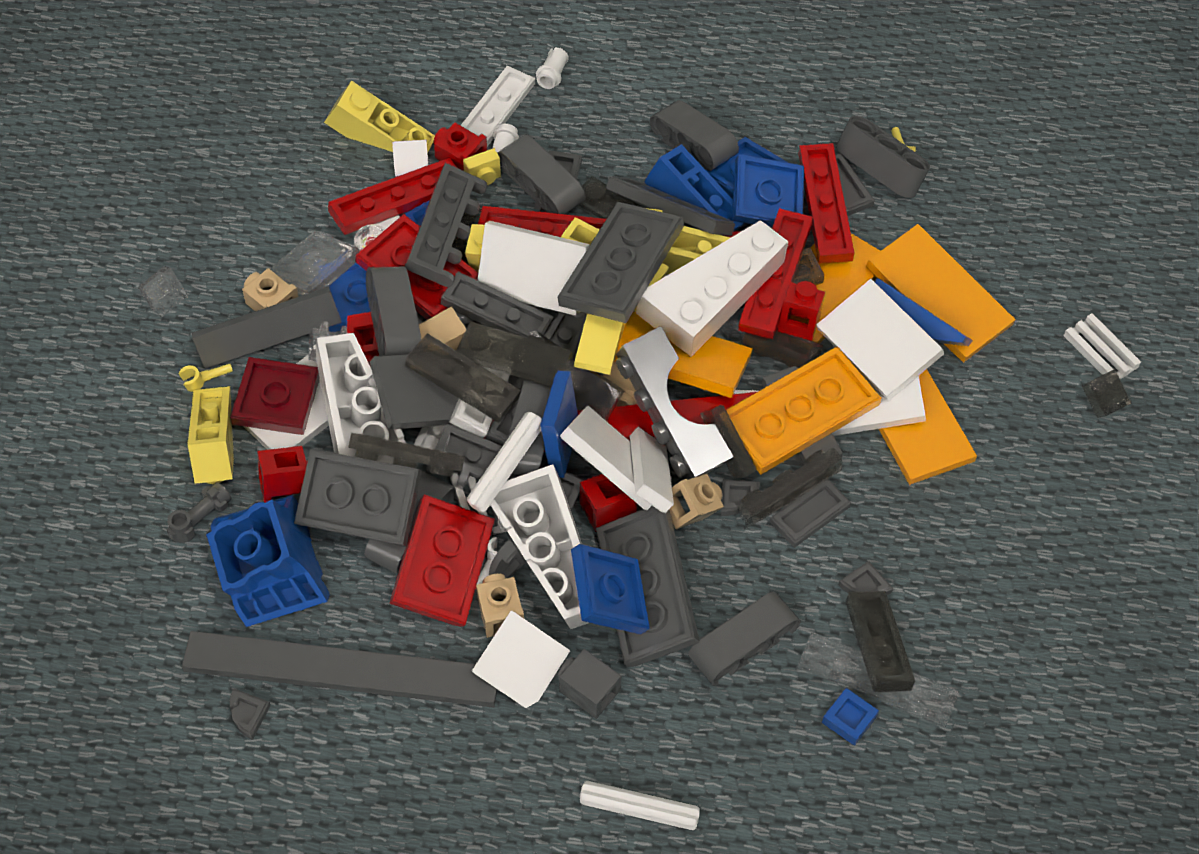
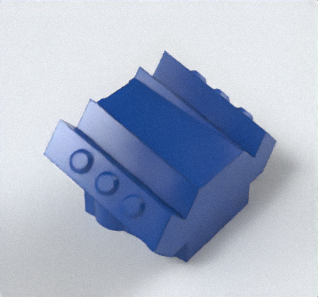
(266, 561)

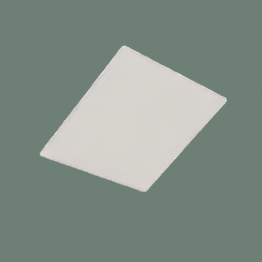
(520, 660)

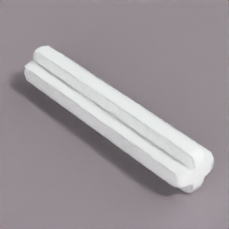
(505, 462)
(639, 805)

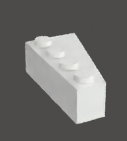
(712, 287)
(350, 394)
(545, 532)

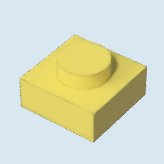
(484, 165)

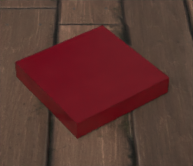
(275, 396)

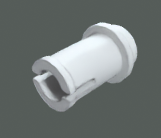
(550, 73)
(504, 135)

